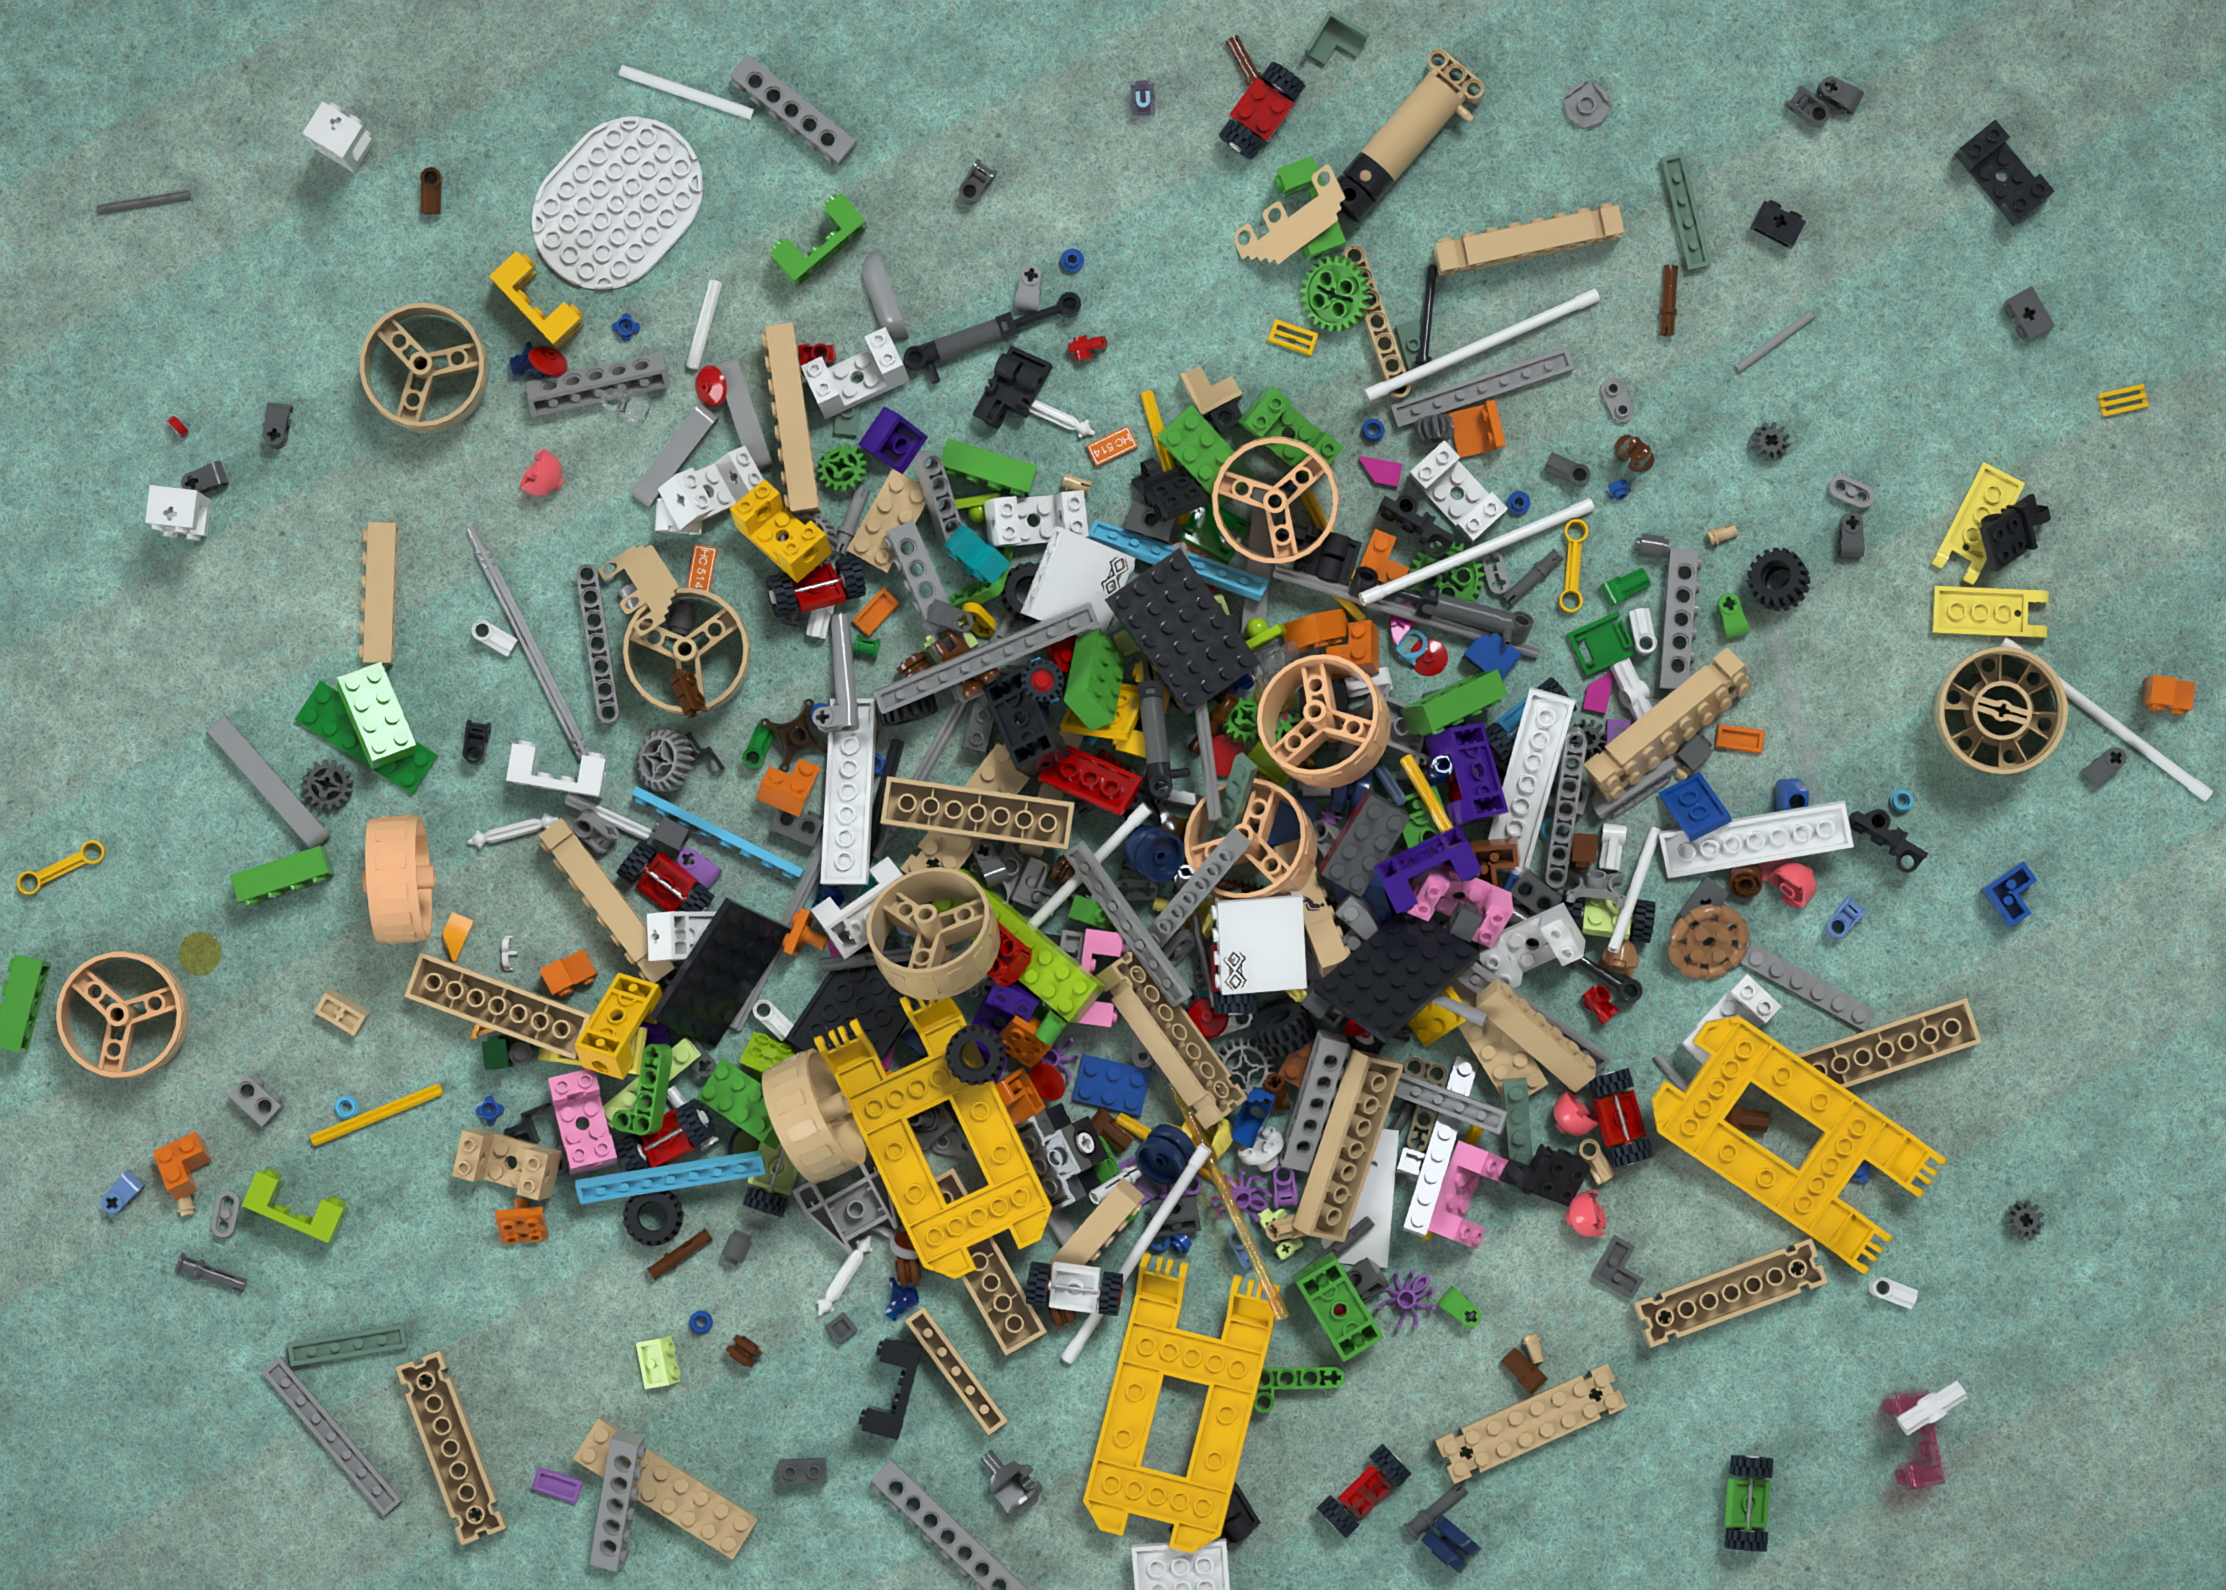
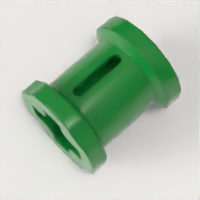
(867, 646)

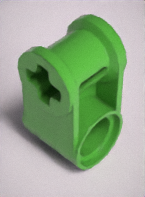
(1733, 620)
(1457, 1304)

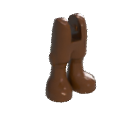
(1632, 447)
(970, 685)

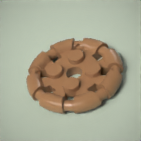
(1715, 951)

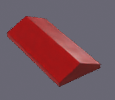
(1093, 781)

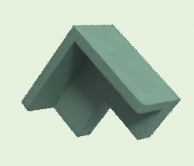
(1335, 32)

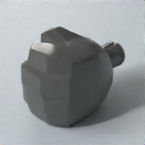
(1011, 1484)

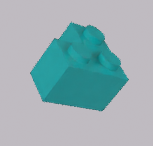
(977, 557)

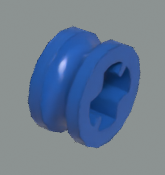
(1166, 1244)

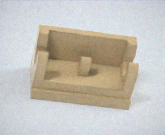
(342, 1012)

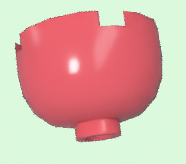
(543, 474)
(1795, 882)
(1573, 1116)
(1586, 1215)

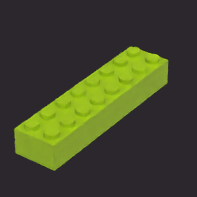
(1052, 971)

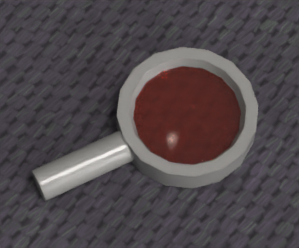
(899, 1241)

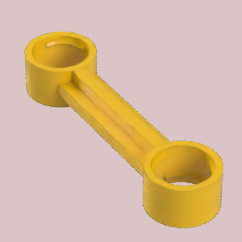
(1573, 565)
(61, 867)

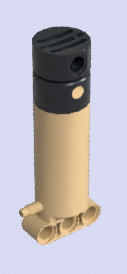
(1407, 134)

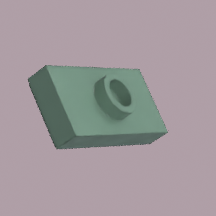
(1410, 338)
(848, 421)

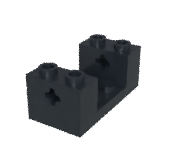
(1990, 152)
(1033, 743)
(883, 1421)

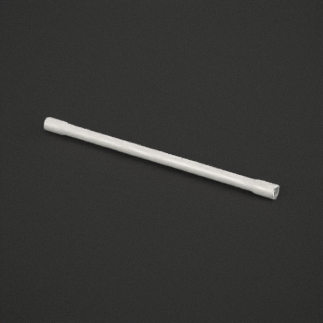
(1384, 387)
(1379, 592)
(2111, 723)
(1133, 821)
(1195, 1163)

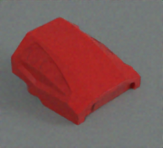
(1011, 959)

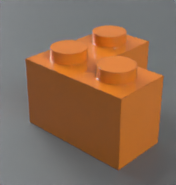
(1377, 558)
(1317, 630)
(1362, 647)
(2168, 693)
(789, 791)
(569, 972)
(1019, 1095)
(178, 1160)

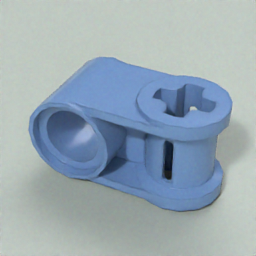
(1847, 914)
(124, 1190)
(1240, 1252)

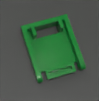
(1208, 537)
(1605, 642)

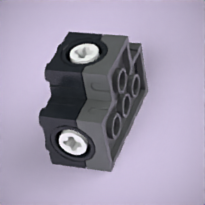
(1063, 1154)

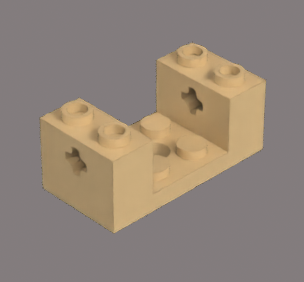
(486, 1155)

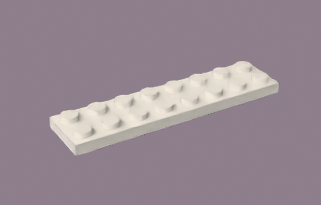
(1532, 770)
(849, 800)
(1759, 839)

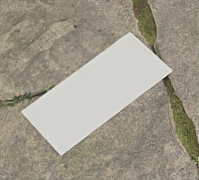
(1376, 1203)

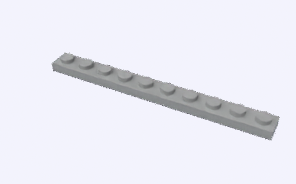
(985, 657)

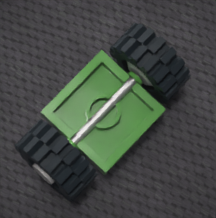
(1748, 1503)

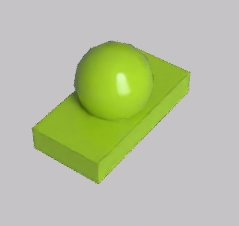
(975, 506)
(1260, 634)
(1266, 765)

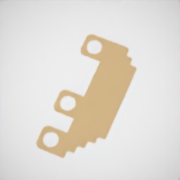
(1294, 232)
(651, 579)

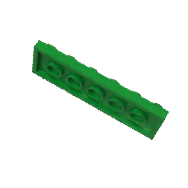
(328, 717)

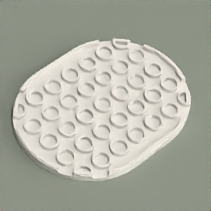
(617, 203)

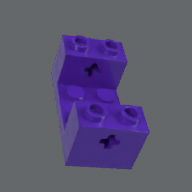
(1480, 794)
(1421, 857)
(1004, 1002)

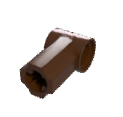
(432, 193)
(1276, 1086)
(1748, 1119)
(1110, 1130)
(1527, 1374)

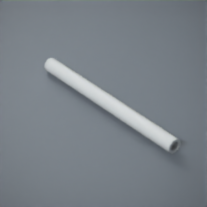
(686, 92)
(1634, 890)

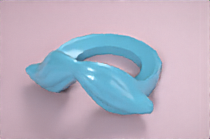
(1412, 657)

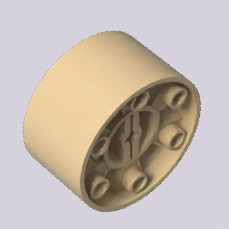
(1969, 703)

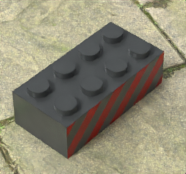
(1363, 842)

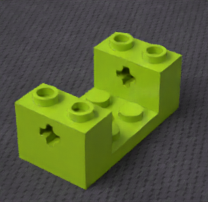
(264, 1193)

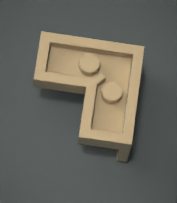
(1206, 396)

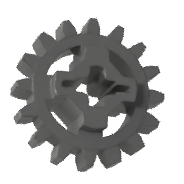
(324, 796)

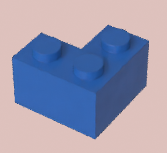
(2005, 891)

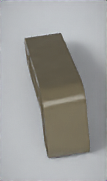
(1424, 1074)

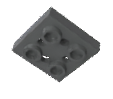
(929, 1120)

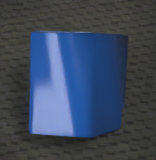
(1492, 654)
(1785, 789)
(1249, 1128)

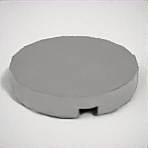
(1587, 111)

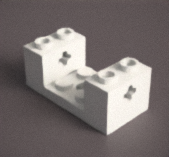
(339, 136)
(834, 385)
(1441, 473)
(724, 480)
(178, 512)
(1008, 518)
(524, 764)
(849, 926)
(675, 933)
(1512, 955)
(1742, 999)

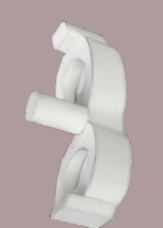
(506, 953)

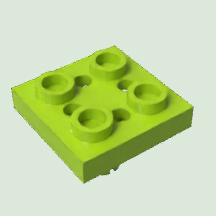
(763, 1053)

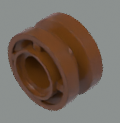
(914, 664)
(1061, 870)
(1745, 880)
(908, 1271)
(1061, 1317)
(744, 1351)

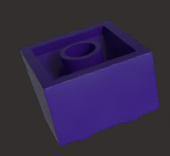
(893, 440)

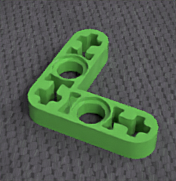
(982, 592)

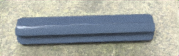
(1389, 784)

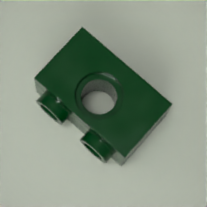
(496, 1053)

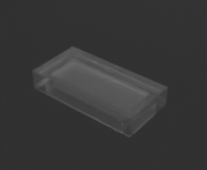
(1684, 1163)

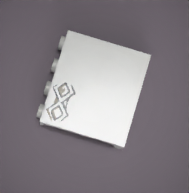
(1077, 573)
(1259, 944)

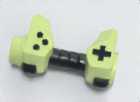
(1283, 1248)

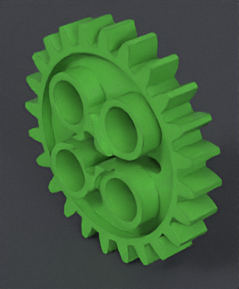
(1342, 273)
(1469, 586)

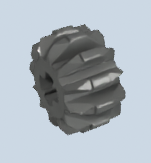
(1434, 428)
(1770, 432)
(1591, 732)
(2030, 1214)

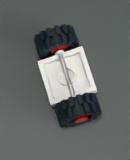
(1074, 1288)

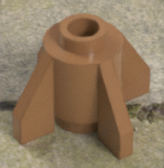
(1621, 962)

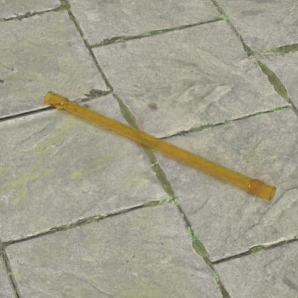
(1275, 1300)

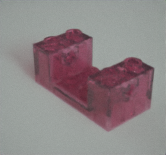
(1921, 1472)

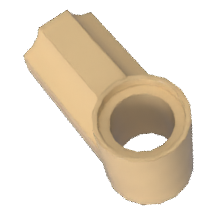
(1599, 1165)
(1283, 1229)

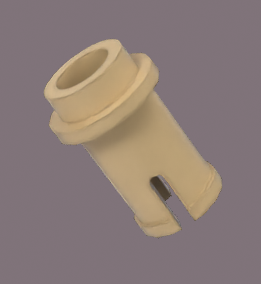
(1075, 483)
(1721, 534)
(186, 1206)
(1534, 1348)

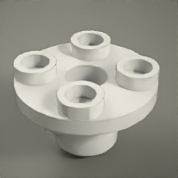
(1264, 1151)

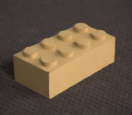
(895, 504)

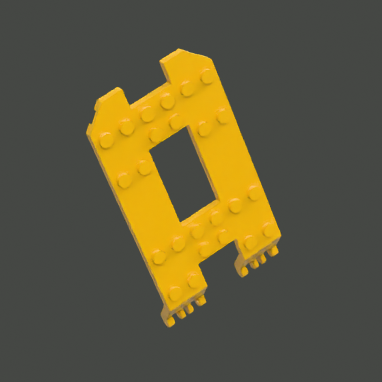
(881, 1113)
(1799, 1195)
(1158, 1349)

